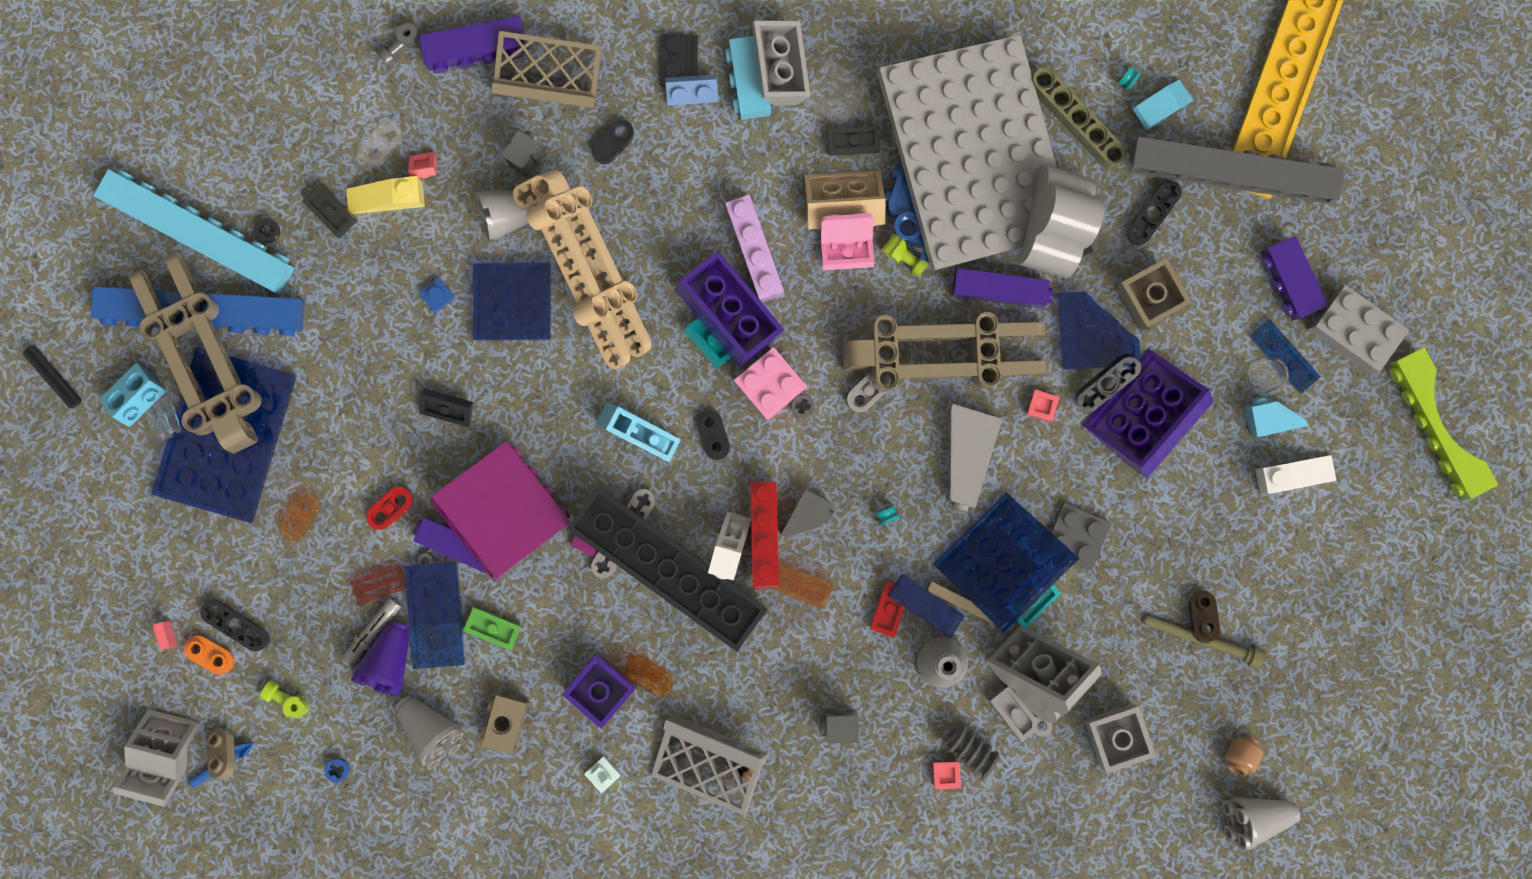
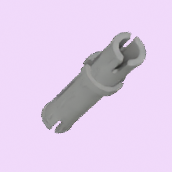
(370, 633)

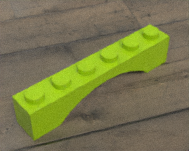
(1417, 378)

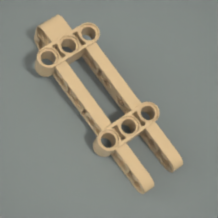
(603, 300)

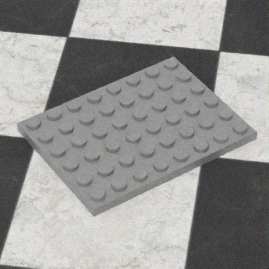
(968, 146)

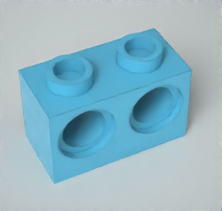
(132, 395)

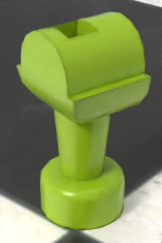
(897, 251)
(293, 706)

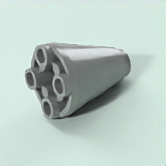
(935, 654)
(427, 731)
(1257, 819)

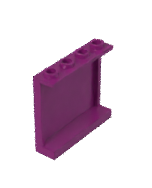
(500, 510)

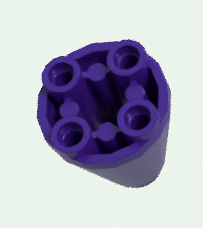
(385, 661)

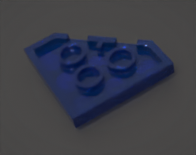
(1091, 334)

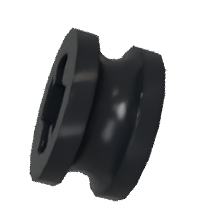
(274, 236)

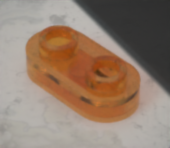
(300, 517)
(648, 676)

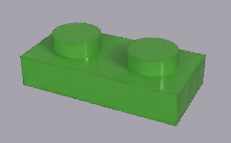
(492, 628)

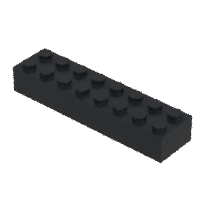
(667, 568)

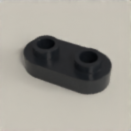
(713, 434)

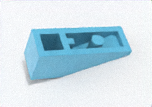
(637, 431)

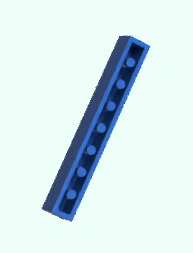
(235, 311)

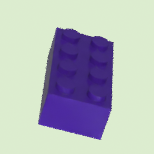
(729, 309)

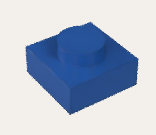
(437, 295)

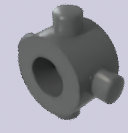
(425, 558)

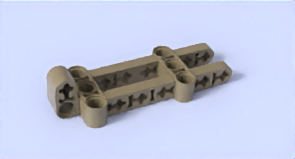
(865, 353)
(230, 428)

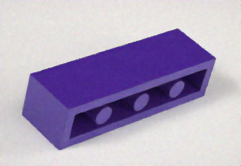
(469, 44)

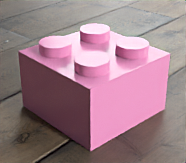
(770, 384)

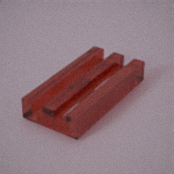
(358, 592)

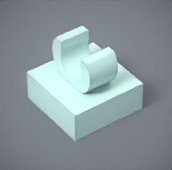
(602, 774)

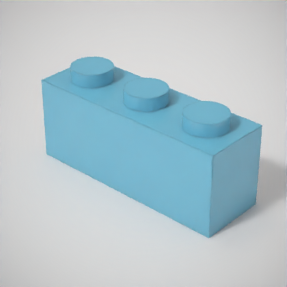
(746, 79)

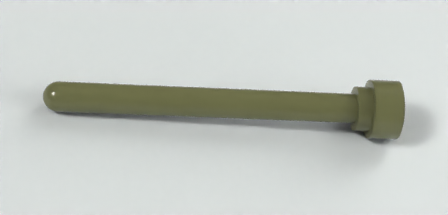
(1252, 656)

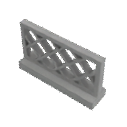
(720, 746)

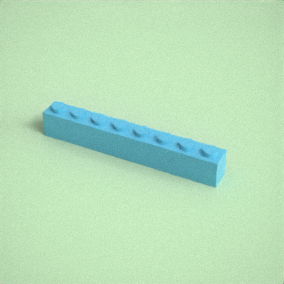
(193, 231)

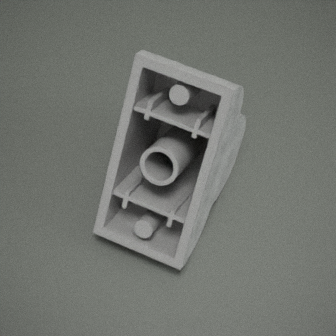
(1061, 222)
(1043, 673)

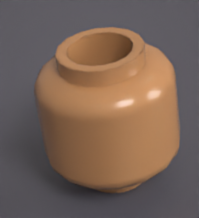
(1243, 756)

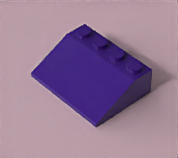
(1149, 414)

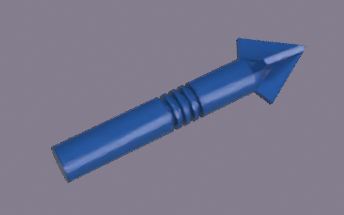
(240, 751)

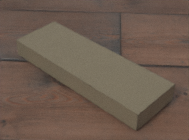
(955, 599)

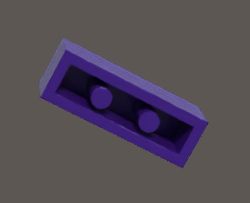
(1293, 278)

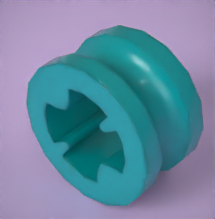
(1129, 78)
(887, 515)

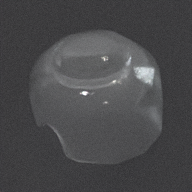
(1276, 376)

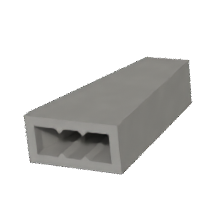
(970, 451)

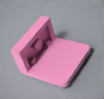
(847, 241)

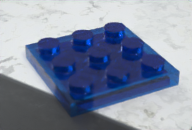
(512, 301)

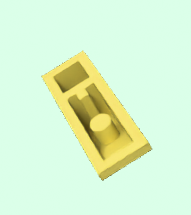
(386, 195)

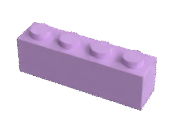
(754, 248)

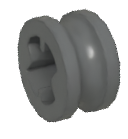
(807, 413)

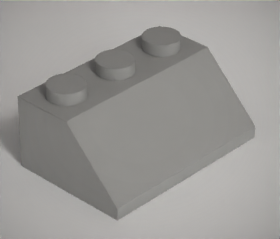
(781, 62)

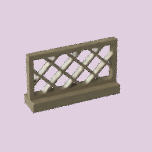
(544, 92)

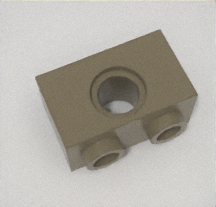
(504, 739)

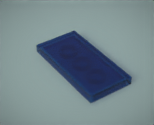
(435, 615)

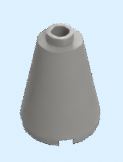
(500, 212)

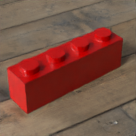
(764, 535)

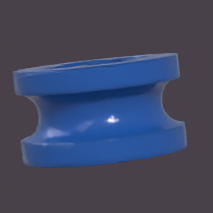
(339, 762)

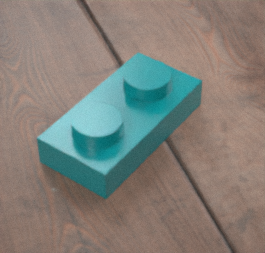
(706, 343)

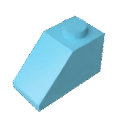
(1270, 417)

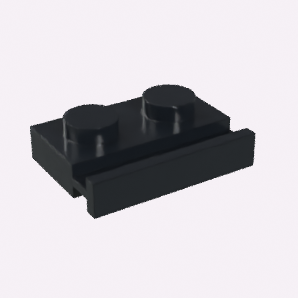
(678, 56)

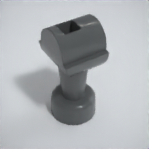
(407, 36)

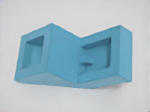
(1162, 104)

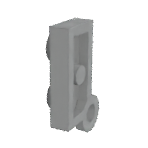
(1017, 715)

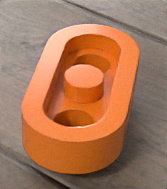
(208, 654)

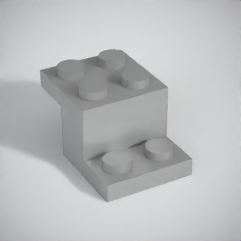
(155, 757)

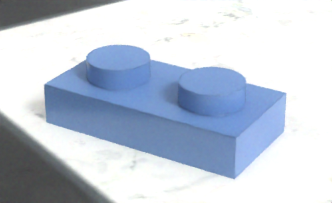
(691, 89)

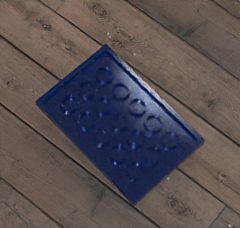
(200, 470)

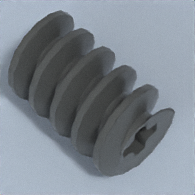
(972, 750)

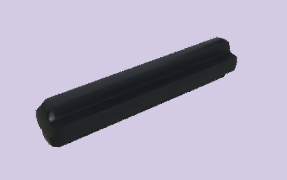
(52, 377)

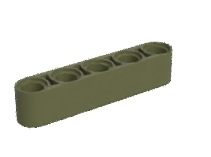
(1090, 123)

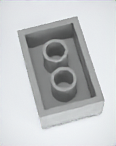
(1358, 330)

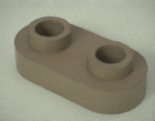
(220, 754)

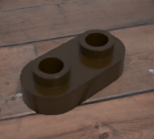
(1204, 616)

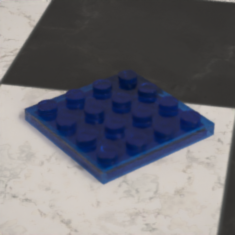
(1005, 562)

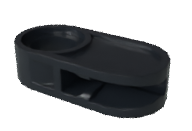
(608, 146)

